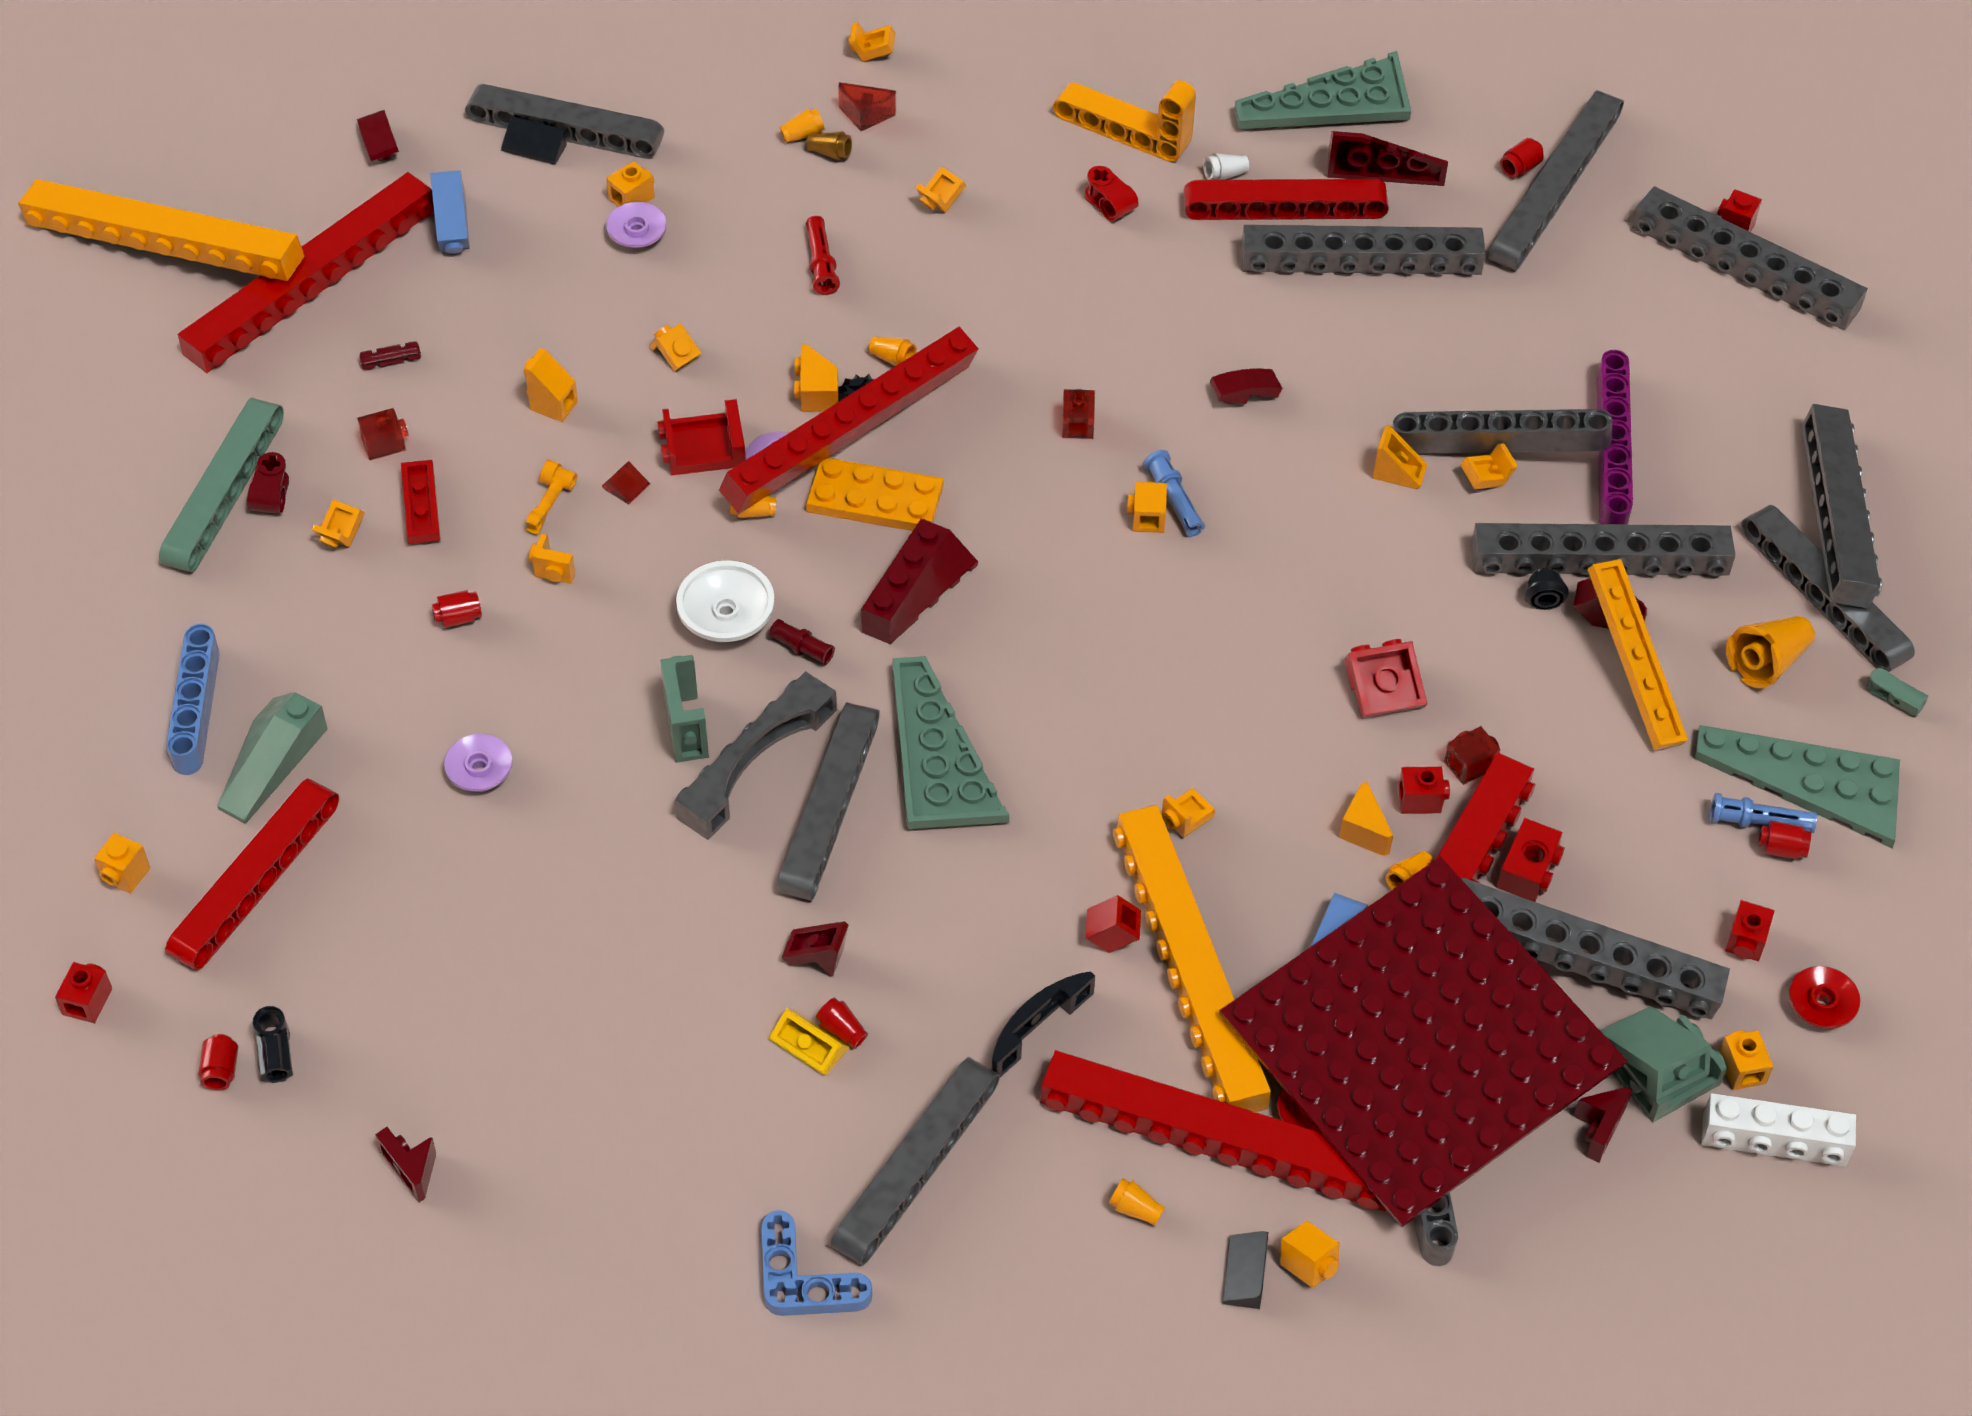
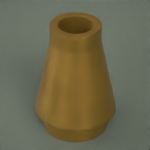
(832, 144)

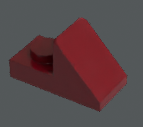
(817, 944)
(1603, 1113)
(411, 1165)

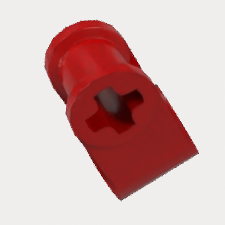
(1109, 193)

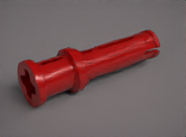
(822, 263)

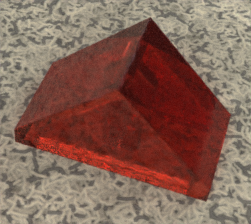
(866, 104)

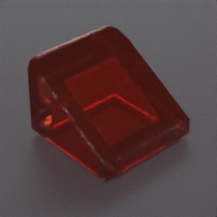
(626, 483)

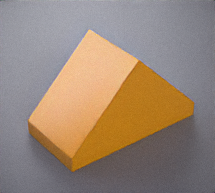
(1398, 461)
(1366, 824)

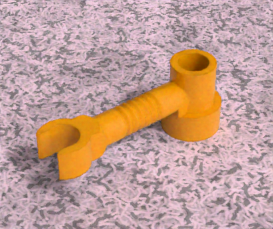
(557, 479)

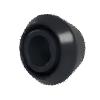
(1545, 589)

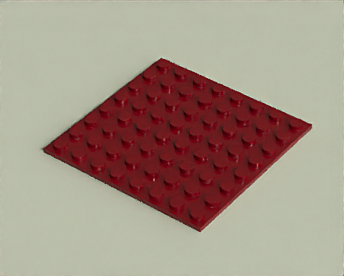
(1422, 1040)

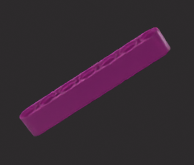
(1616, 460)

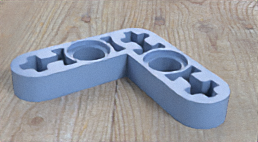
(789, 1281)

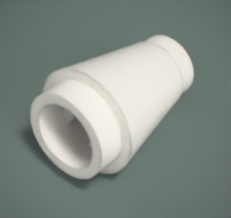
(1225, 166)

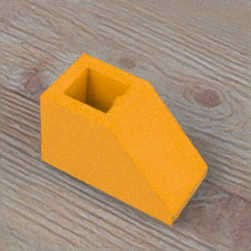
(817, 381)
(549, 386)

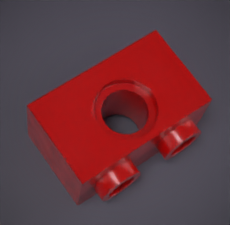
(1533, 843)

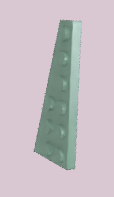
(1335, 97)
(939, 763)
(1821, 779)

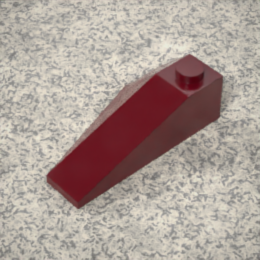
(1372, 158)

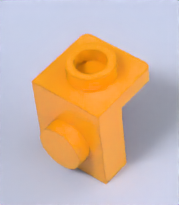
(872, 43)
(941, 190)
(675, 346)
(1491, 469)
(339, 524)
(551, 564)
(1186, 812)

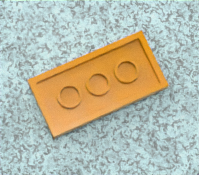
(874, 494)

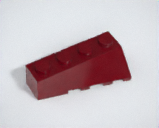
(915, 579)

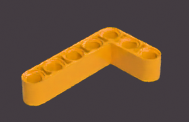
(1158, 135)

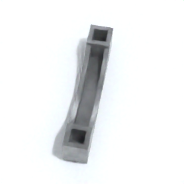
(802, 706)

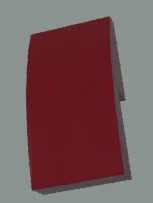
(378, 136)
(1241, 384)

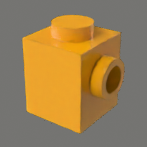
(630, 185)
(1148, 506)
(122, 863)
(1746, 1059)
(1310, 1254)

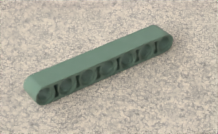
(221, 485)

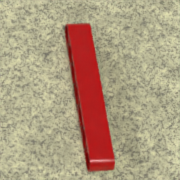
(1285, 199)
(252, 874)

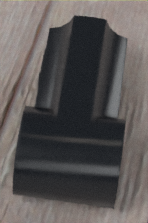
(273, 1045)

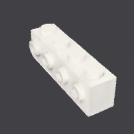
(1778, 1130)

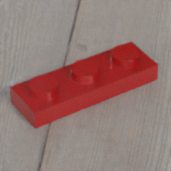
(420, 501)

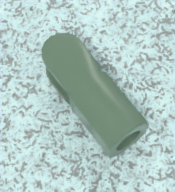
(1896, 692)

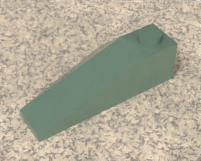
(270, 752)

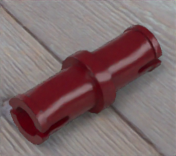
(802, 641)

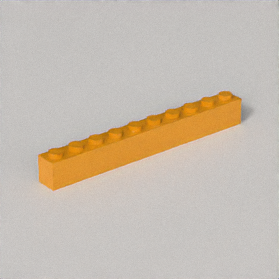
(162, 229)
(1190, 958)

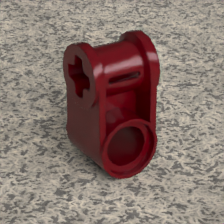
(269, 484)

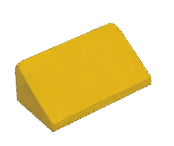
(808, 1041)

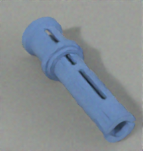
(1163, 472)
(1747, 812)

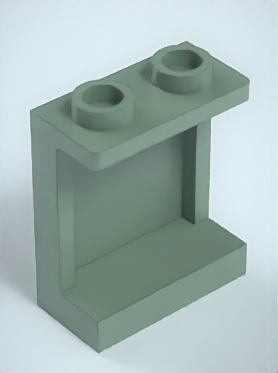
(687, 726)
(1660, 1050)
(1656, 1109)

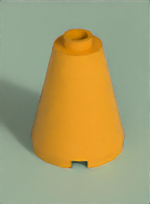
(1768, 649)

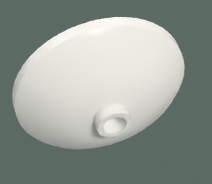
(725, 589)

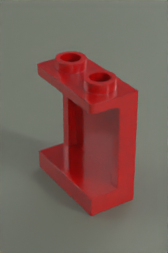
(703, 441)

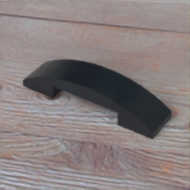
(1065, 993)

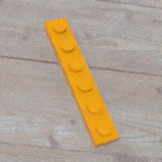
(1637, 654)

